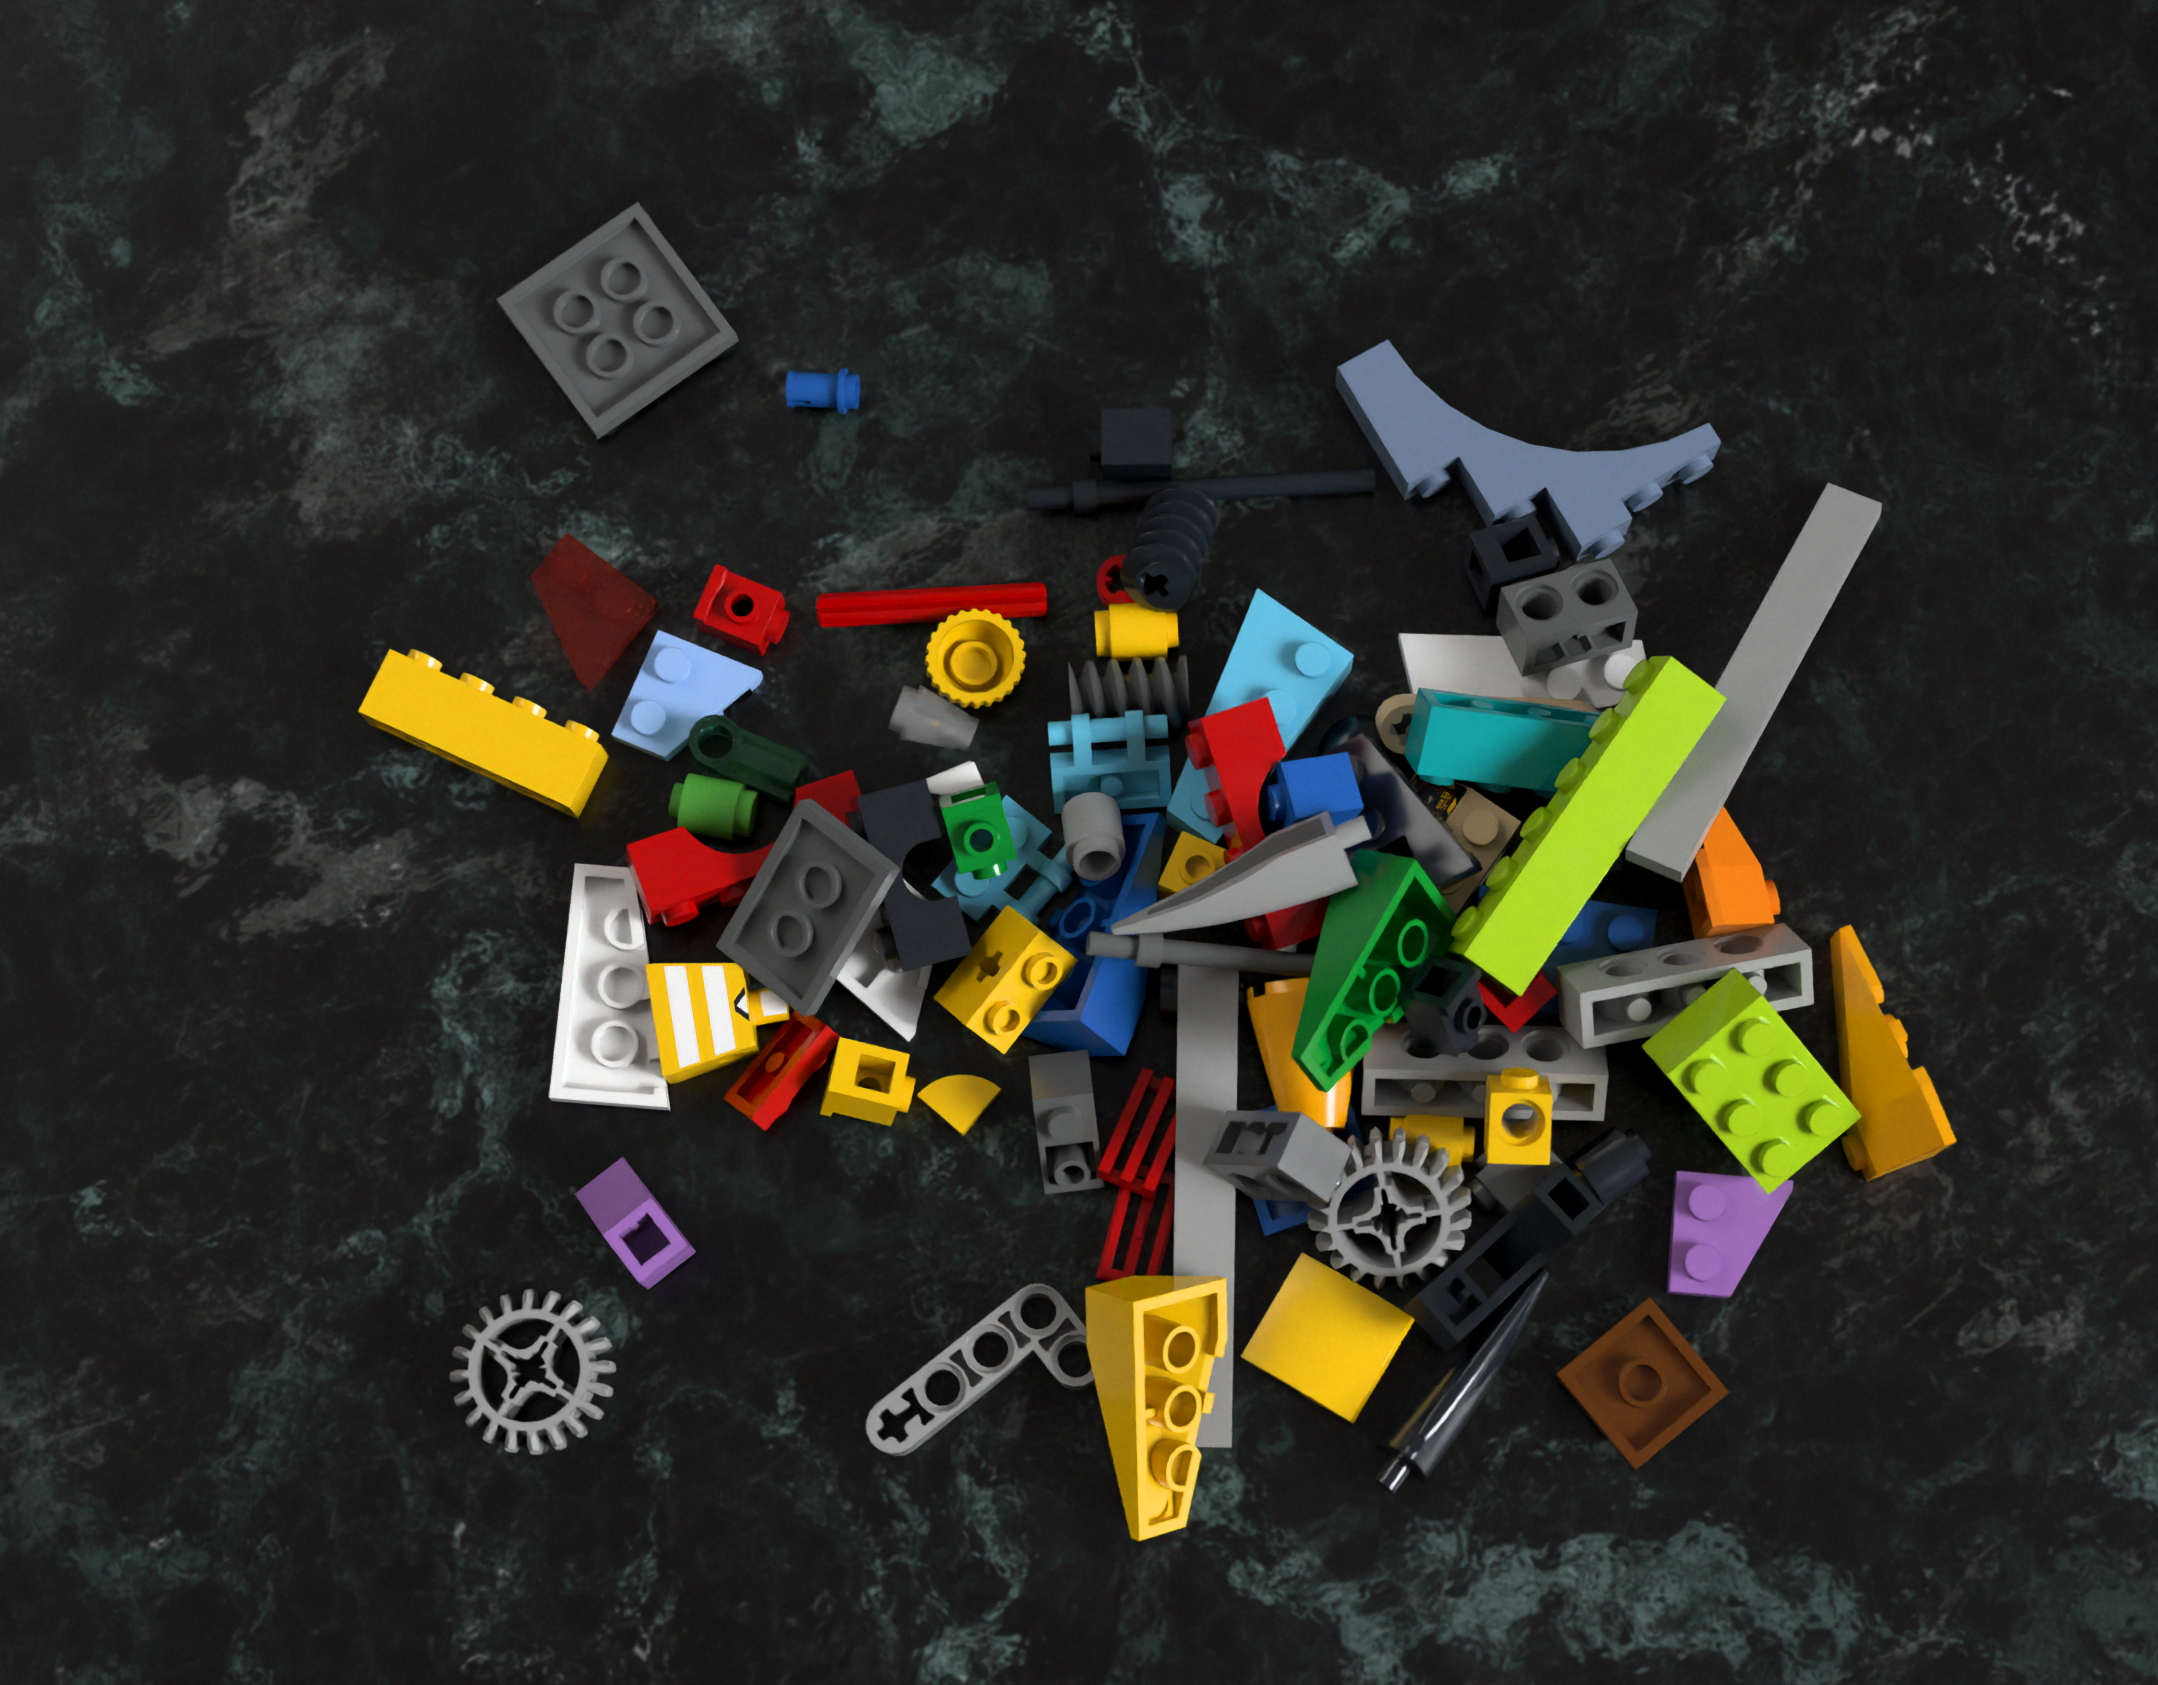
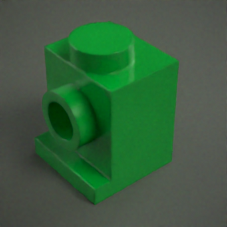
(974, 810)

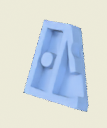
(675, 691)

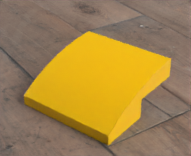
(1327, 1338)

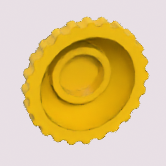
(975, 658)

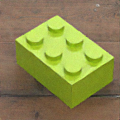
(1751, 1080)

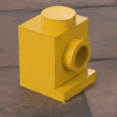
(872, 1066)

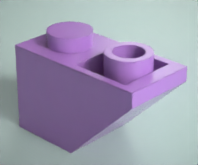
(634, 1224)

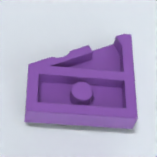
(1717, 1230)

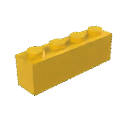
(484, 732)

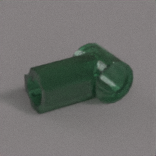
(752, 759)

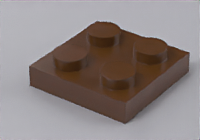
(1641, 1384)

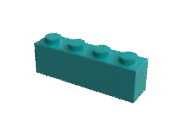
(1494, 741)

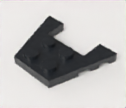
(1399, 816)

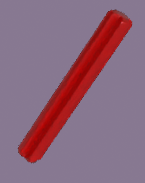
(929, 604)

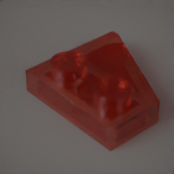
(590, 607)

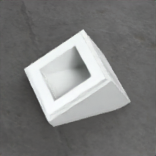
(953, 780)

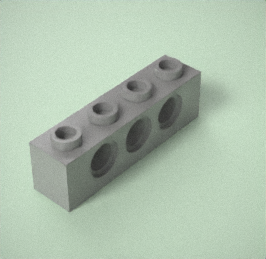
(1647, 988)
(1413, 1080)

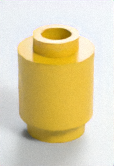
(1134, 632)
(1441, 1131)

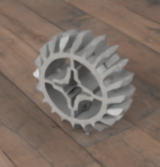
(1413, 1202)
(516, 1394)

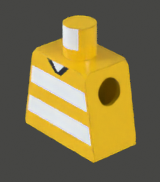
(707, 1016)

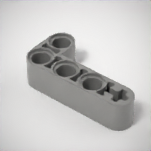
(976, 1379)

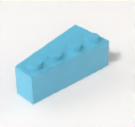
(1272, 658)

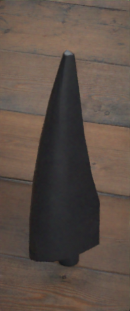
(1455, 1390)

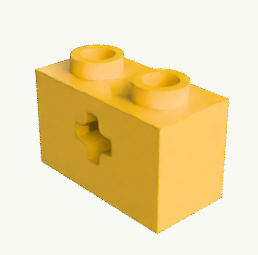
(1005, 979)

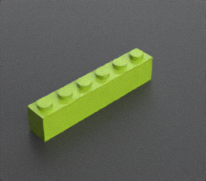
(1585, 823)

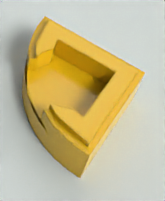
(960, 1099)

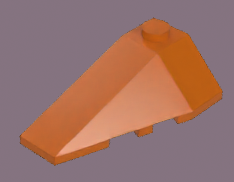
(1727, 884)

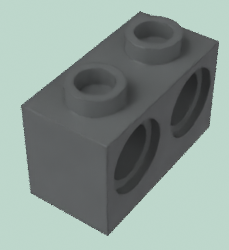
(1566, 617)
(1277, 1156)

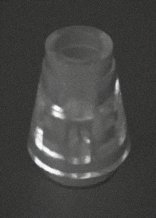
(931, 720)

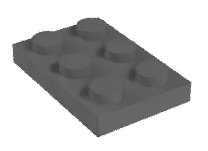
(807, 907)

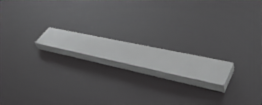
(1756, 680)
(1202, 1198)

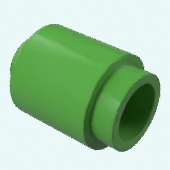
(714, 807)

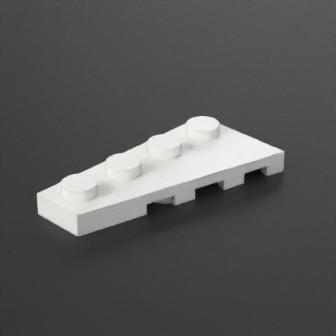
(1487, 669)
(605, 1012)

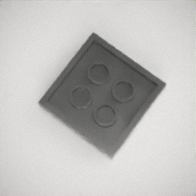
(617, 320)

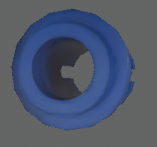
(823, 390)

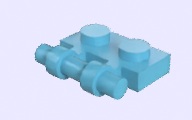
(1130, 775)
(981, 896)

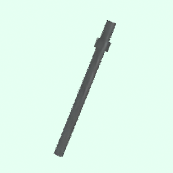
(1152, 950)

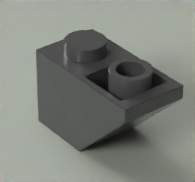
(1065, 1121)

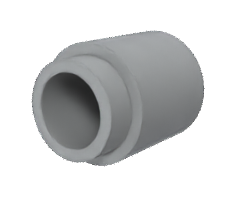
(1093, 835)

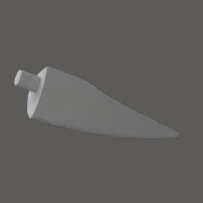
(1277, 873)

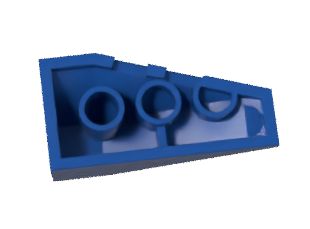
(1103, 995)

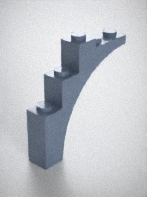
(1581, 492)

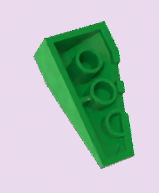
(1364, 958)

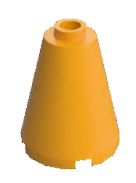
(1275, 1027)

